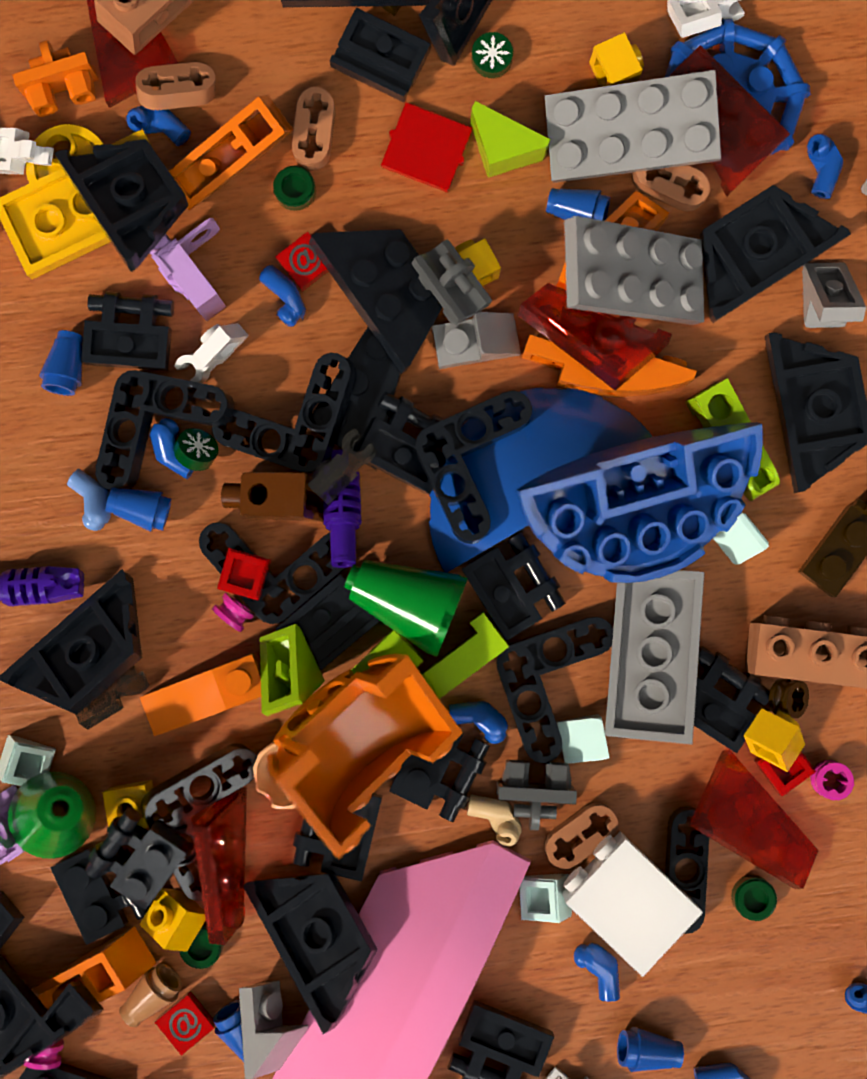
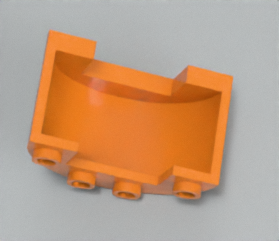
(354, 740)

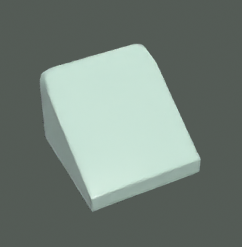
(741, 540)
(583, 739)
(24, 760)
(543, 898)

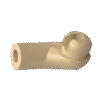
(500, 817)

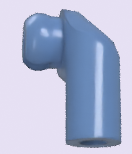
(94, 499)

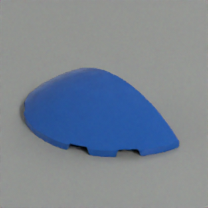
(560, 430)
(644, 502)

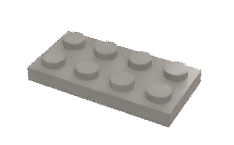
(633, 127)
(633, 271)
(655, 658)

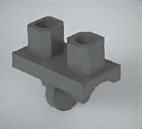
(451, 282)
(516, 787)

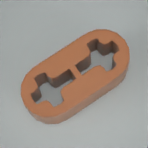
(175, 86)
(304, 127)
(671, 193)
(575, 826)

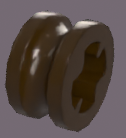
(789, 697)

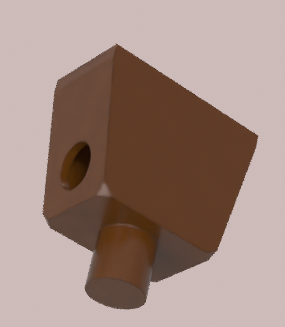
(274, 497)

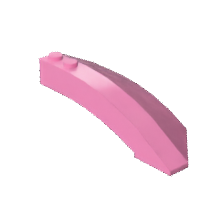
(432, 942)

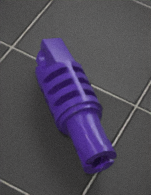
(342, 520)
(40, 585)

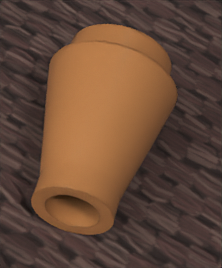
(152, 993)

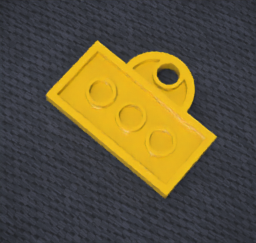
(48, 216)

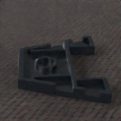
(24, 1021)

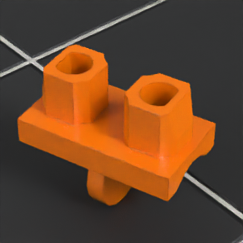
(53, 74)

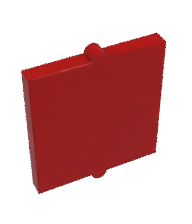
(426, 147)

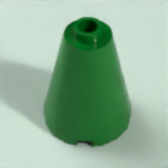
(408, 600)
(35, 825)

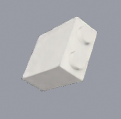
(630, 902)

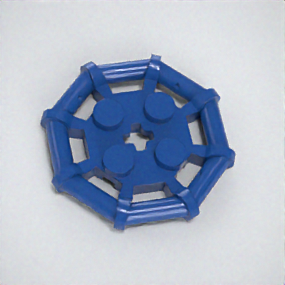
(751, 72)

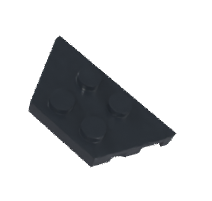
(127, 194)
(761, 247)
(382, 286)
(818, 406)
(83, 650)
(316, 938)

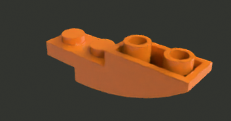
(653, 378)

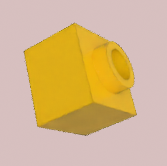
(616, 61)
(486, 265)
(775, 738)
(129, 793)
(173, 920)

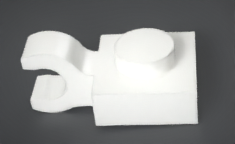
(701, 15)
(18, 149)
(217, 346)

